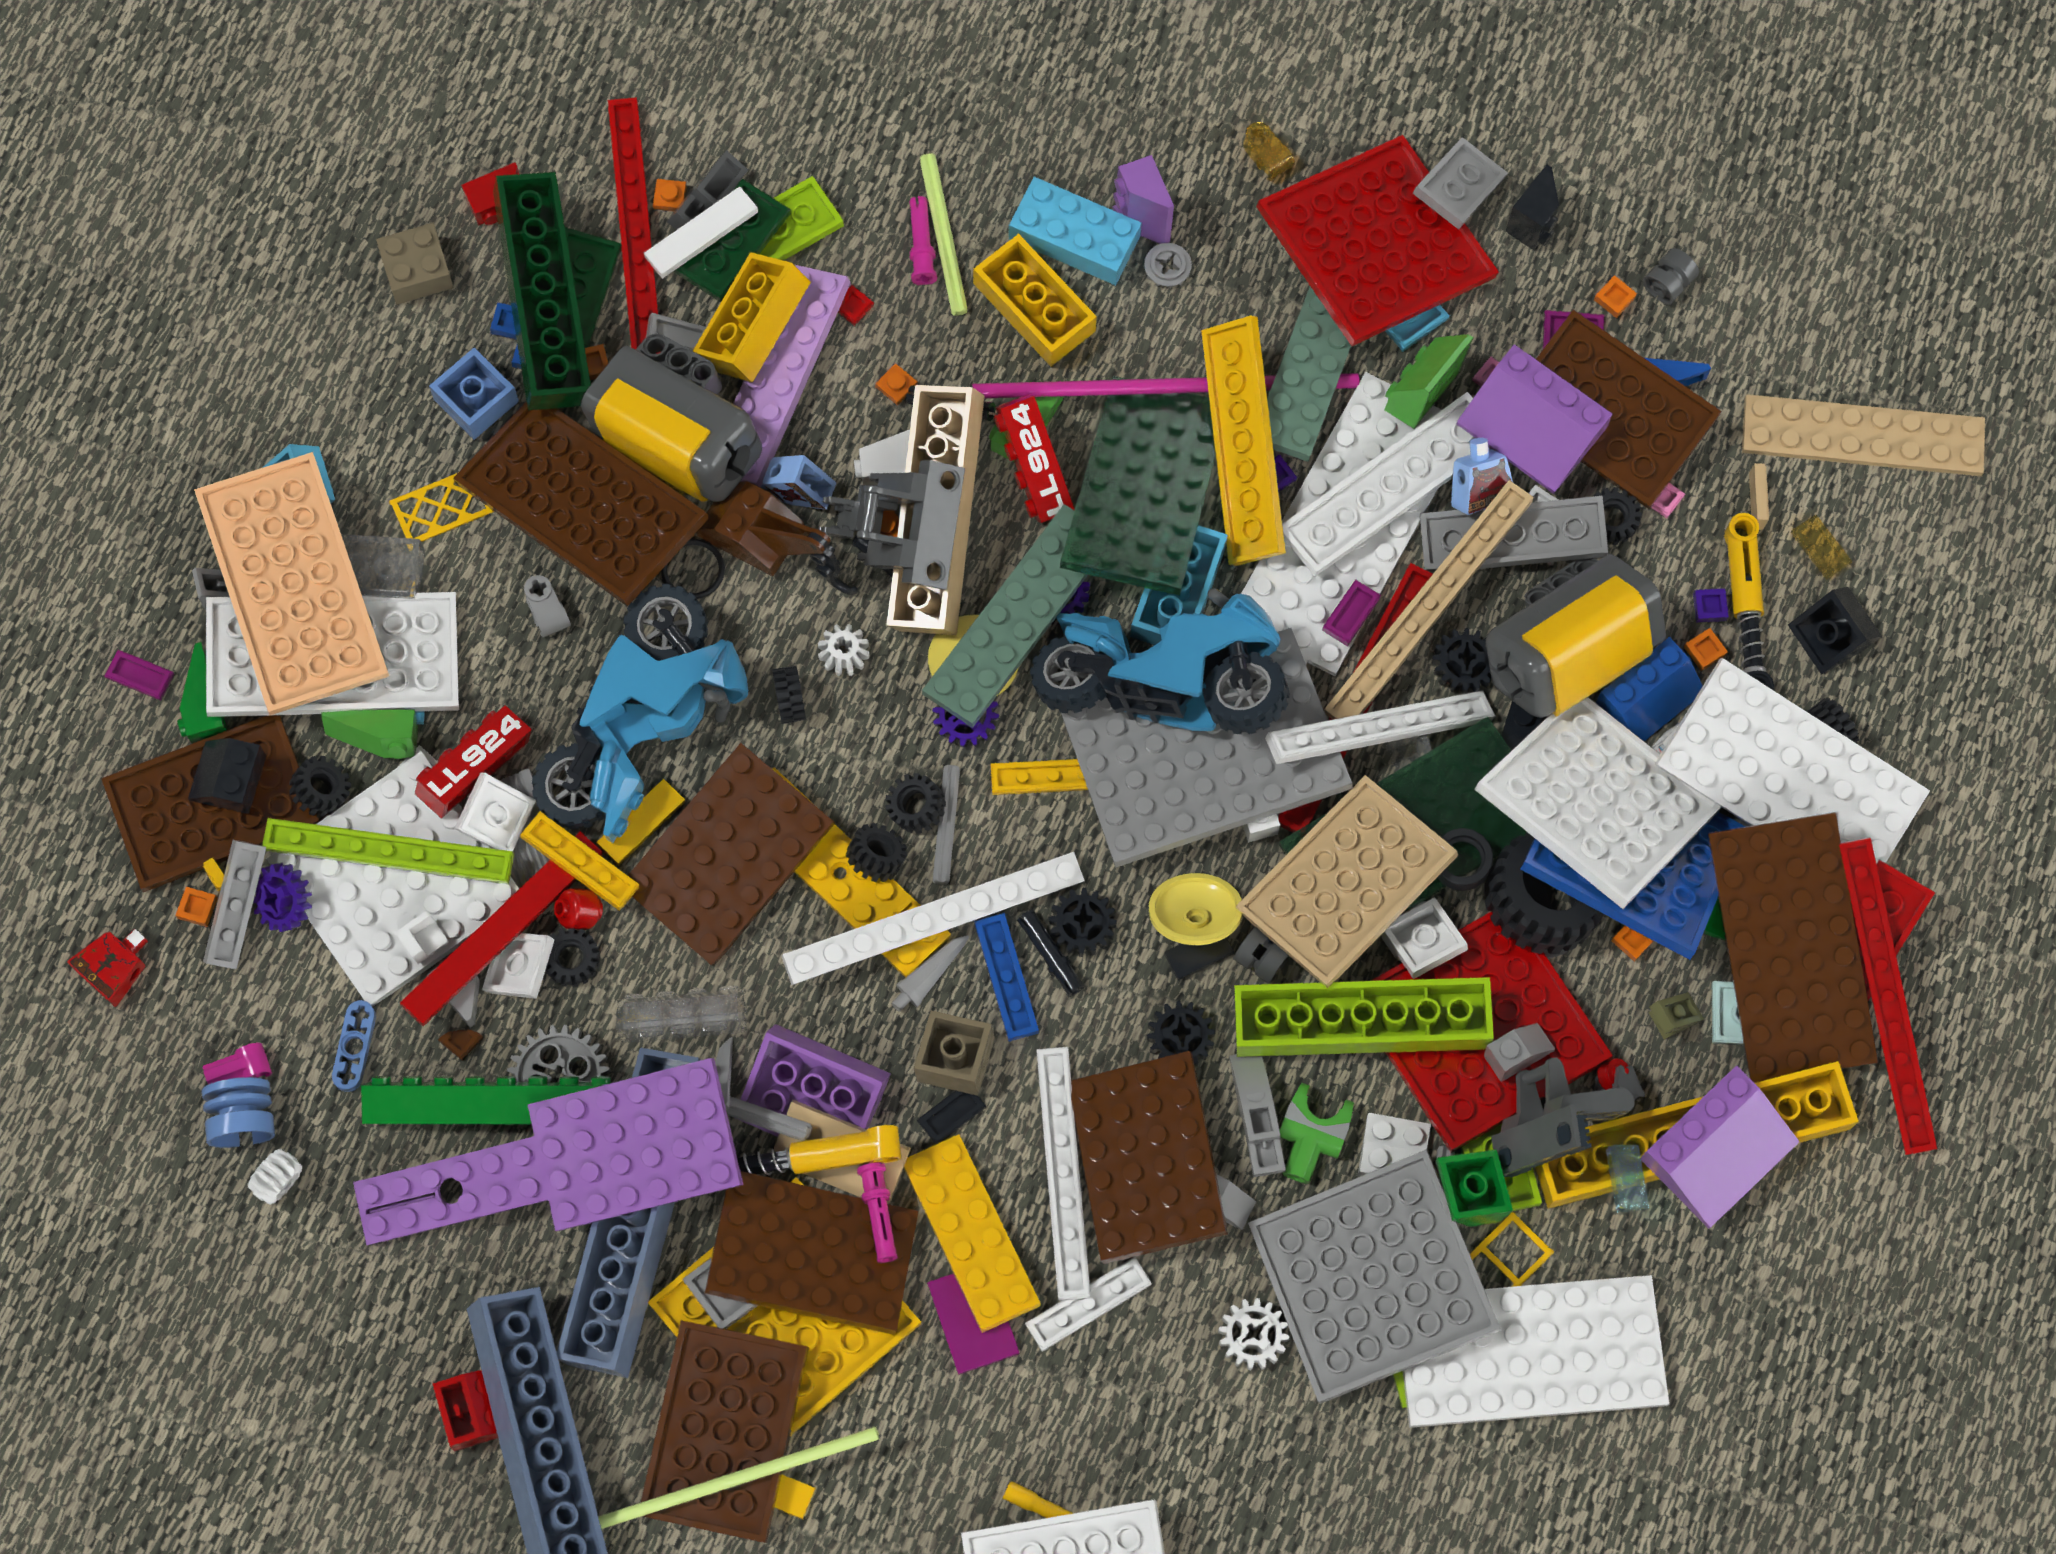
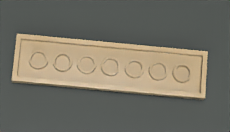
(1863, 435)

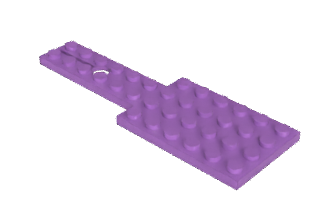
(589, 1156)

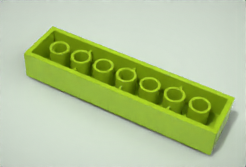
(1363, 1017)

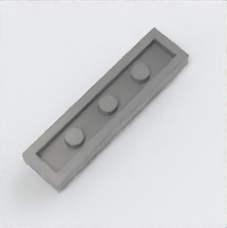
(234, 904)

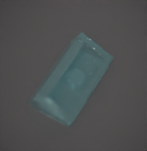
(1627, 1178)

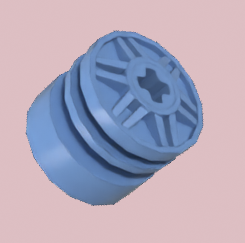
(237, 1109)

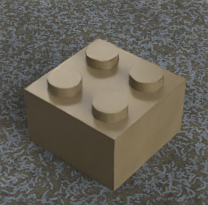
(414, 263)
(954, 1052)

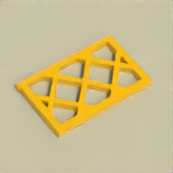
(435, 529)

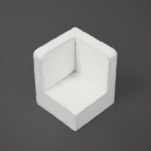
(422, 937)

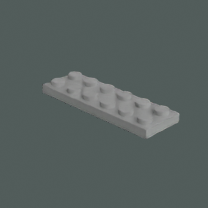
(1541, 535)

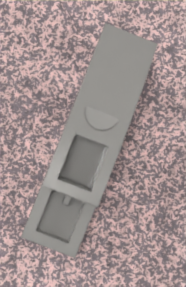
(1258, 1115)

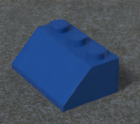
(1652, 691)

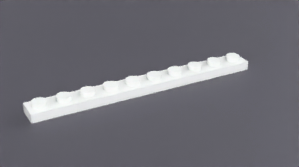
(932, 918)

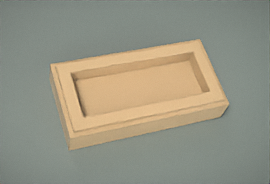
(1759, 494)

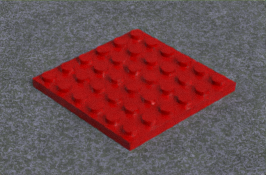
(1372, 243)
(1460, 1086)

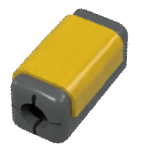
(673, 418)
(1575, 635)

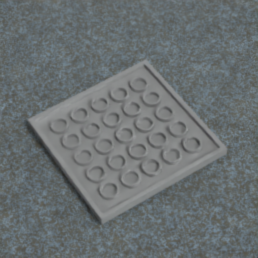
(1373, 1277)

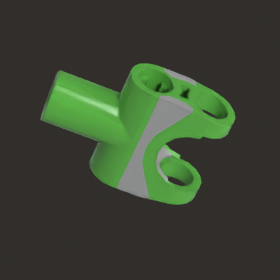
(1312, 1135)

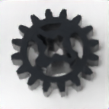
(1453, 661)
(1094, 921)
(1193, 1033)

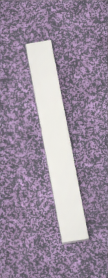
(1378, 727)
(1063, 1174)

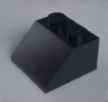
(1535, 211)
(1834, 629)
(228, 774)

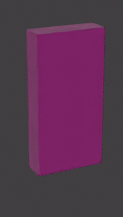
(1351, 612)
(139, 675)

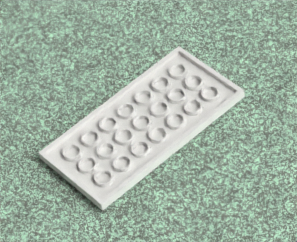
(414, 639)
(1781, 763)
(1555, 1355)

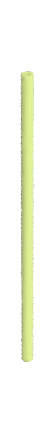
(739, 1477)

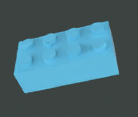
(1075, 230)
(1158, 607)

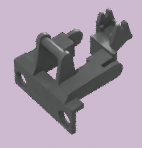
(931, 525)

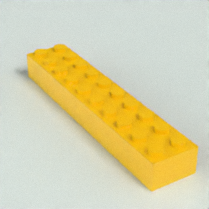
(1808, 1101)

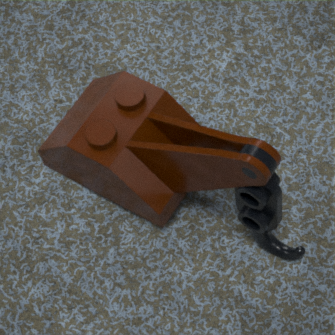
(764, 532)

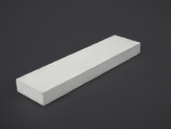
(701, 232)
(1076, 1313)

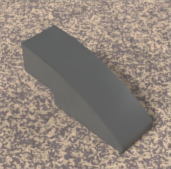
(712, 187)

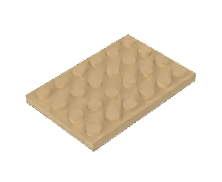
(1346, 881)

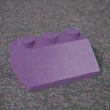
(1144, 198)

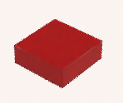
(855, 305)

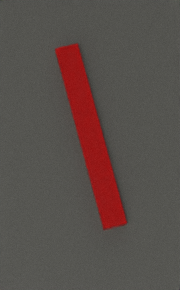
(489, 940)

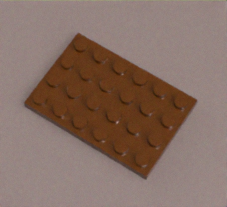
(1653, 415)
(175, 836)
(728, 854)
(1147, 1158)
(809, 1254)
(721, 1413)

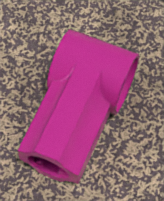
(245, 1063)

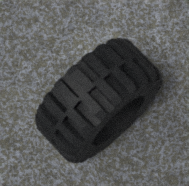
(1524, 917)

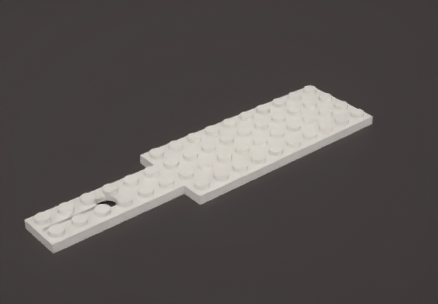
(1286, 584)

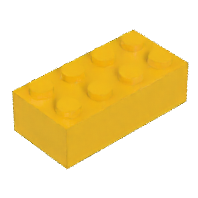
(1034, 300)
(752, 316)

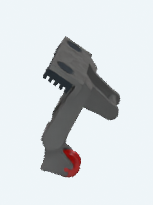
(1559, 1130)

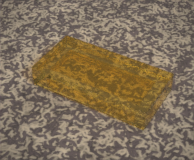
(1821, 547)

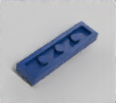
(1006, 977)

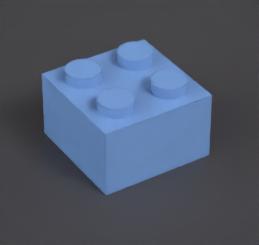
(474, 393)

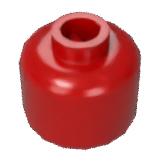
(578, 909)

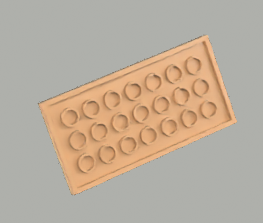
(291, 583)

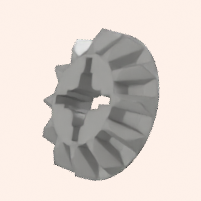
(1163, 253)

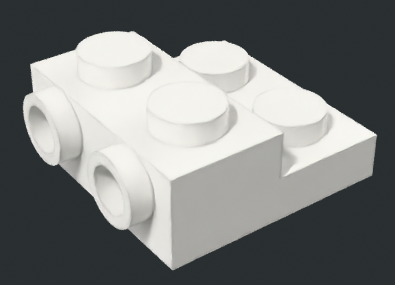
(1424, 938)
(1390, 1140)

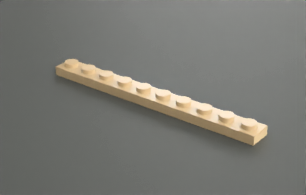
(1430, 602)

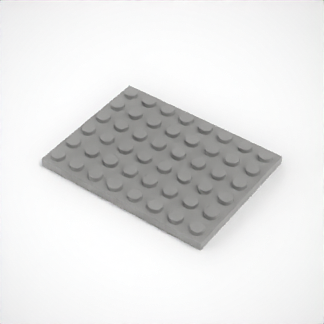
(1179, 785)

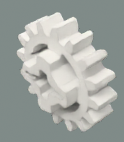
(1263, 1346)

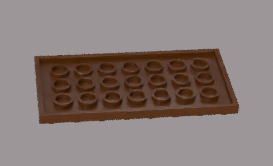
(581, 500)
(1792, 946)

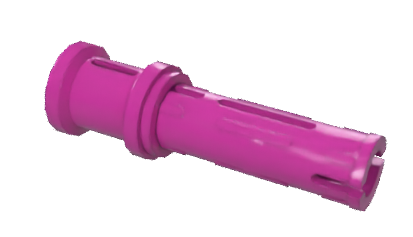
(922, 252)
(876, 1198)

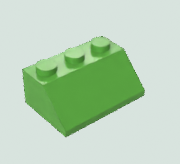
(1427, 379)

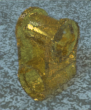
(1270, 153)

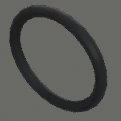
(721, 564)

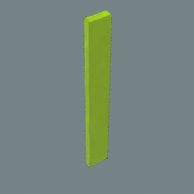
(388, 851)

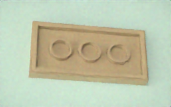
(825, 1126)

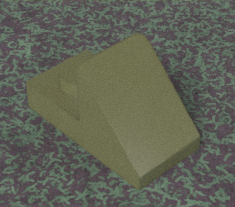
(1675, 1014)

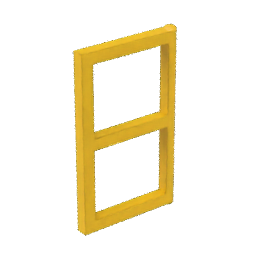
(1482, 1247)

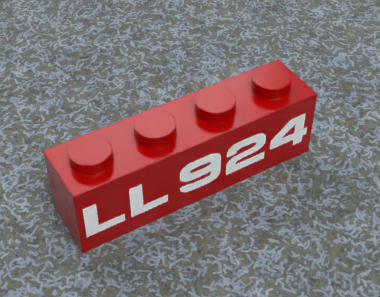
(1034, 457)
(479, 751)

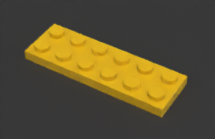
(971, 1233)

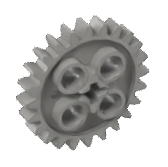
(569, 1049)

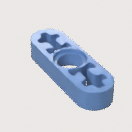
(346, 1035)

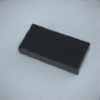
(1190, 958)
(950, 1115)

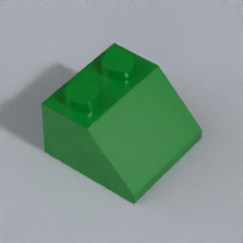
(1475, 1188)

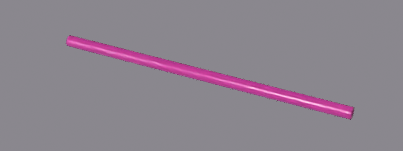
(1118, 387)

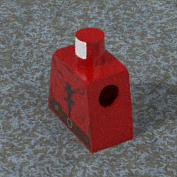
(111, 964)

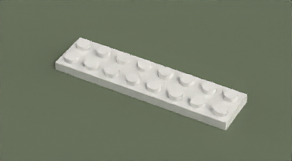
(1379, 490)

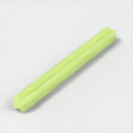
(943, 234)

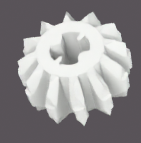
(853, 643)
(275, 1176)

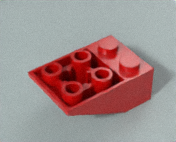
(465, 1410)

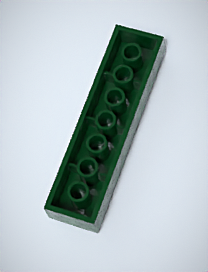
(541, 290)

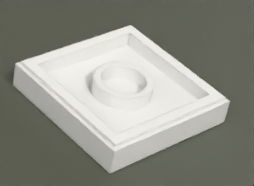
(495, 813)
(519, 967)

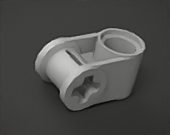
(546, 609)

